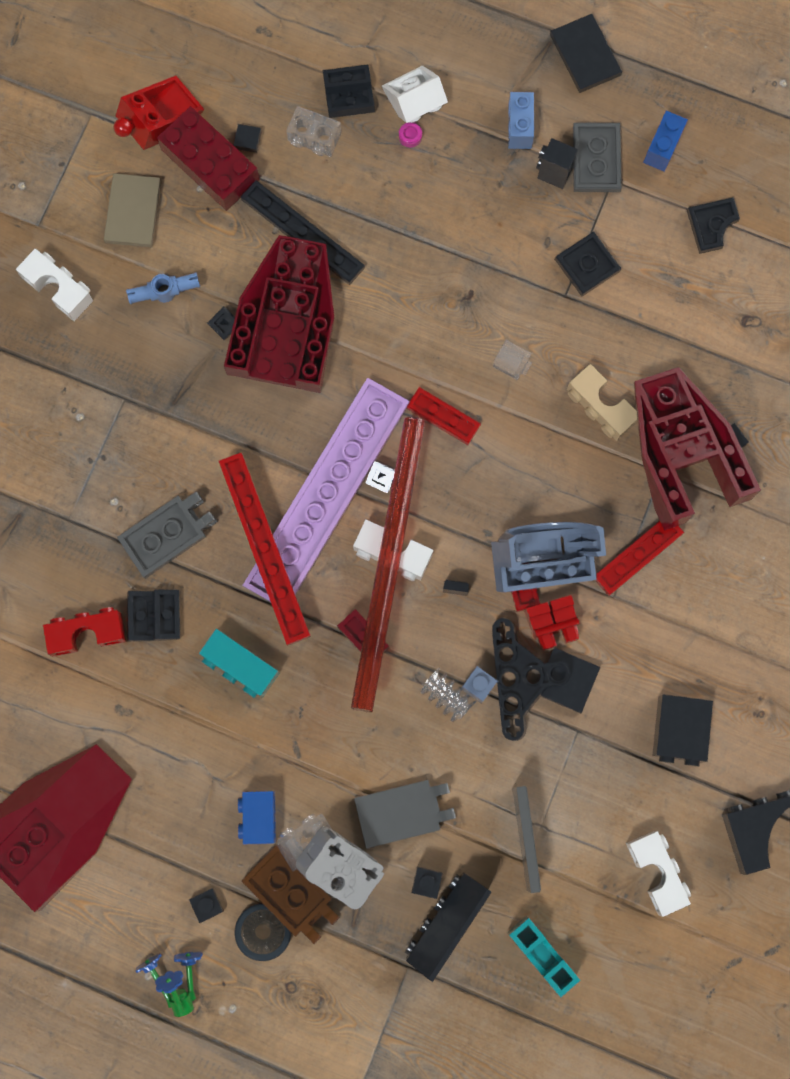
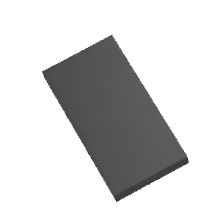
(526, 839)

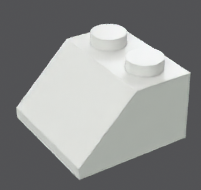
(415, 94)

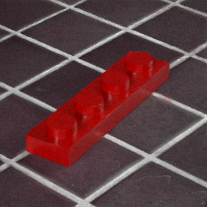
(636, 557)

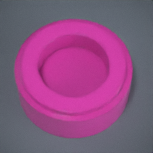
(410, 134)

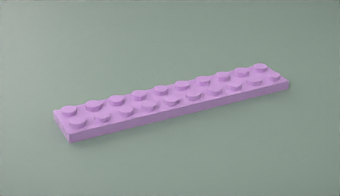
(333, 482)

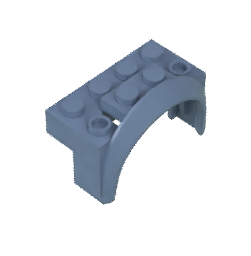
(543, 542)

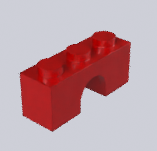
(63, 634)

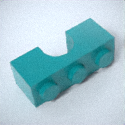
(543, 956)

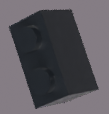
(556, 163)

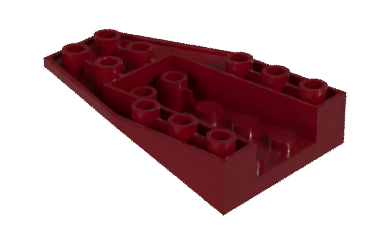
(285, 318)
(58, 824)

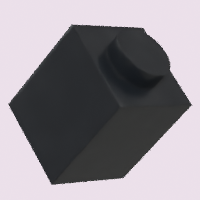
(426, 882)

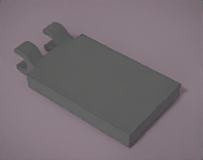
(166, 534)
(401, 813)

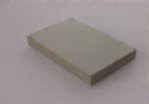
(132, 210)

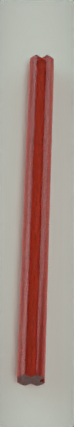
(388, 566)

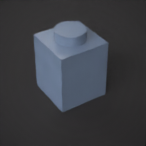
(479, 684)

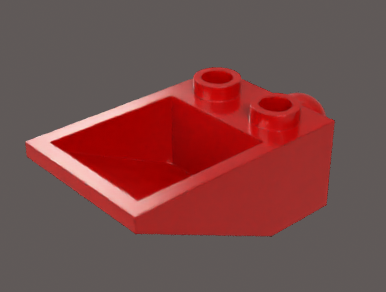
(152, 110)

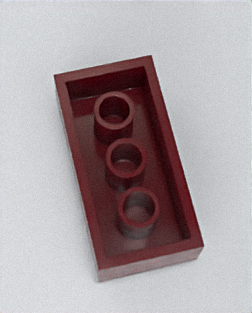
(208, 158)

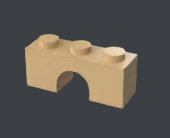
(614, 419)

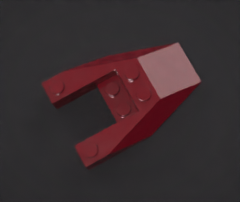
(681, 430)

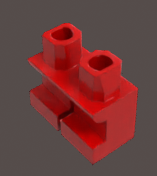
(562, 620)

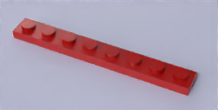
(264, 549)

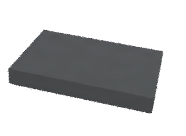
(598, 157)

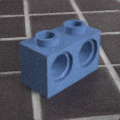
(521, 120)

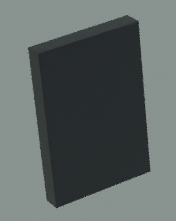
(585, 53)

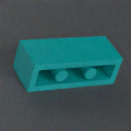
(238, 664)

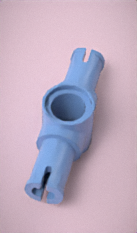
(151, 291)

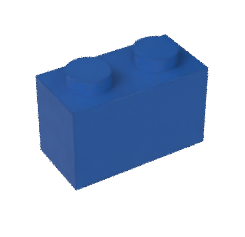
(665, 141)
(258, 817)

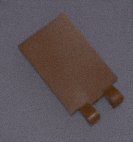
(289, 895)

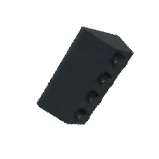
(447, 926)

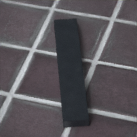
(296, 226)

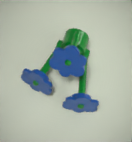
(179, 999)

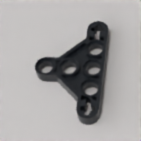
(520, 665)

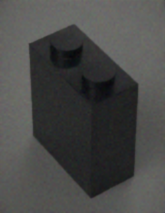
(682, 729)

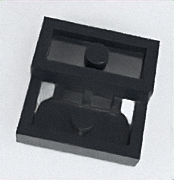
(348, 91)
(153, 615)

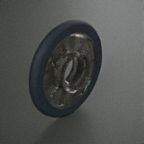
(258, 948)

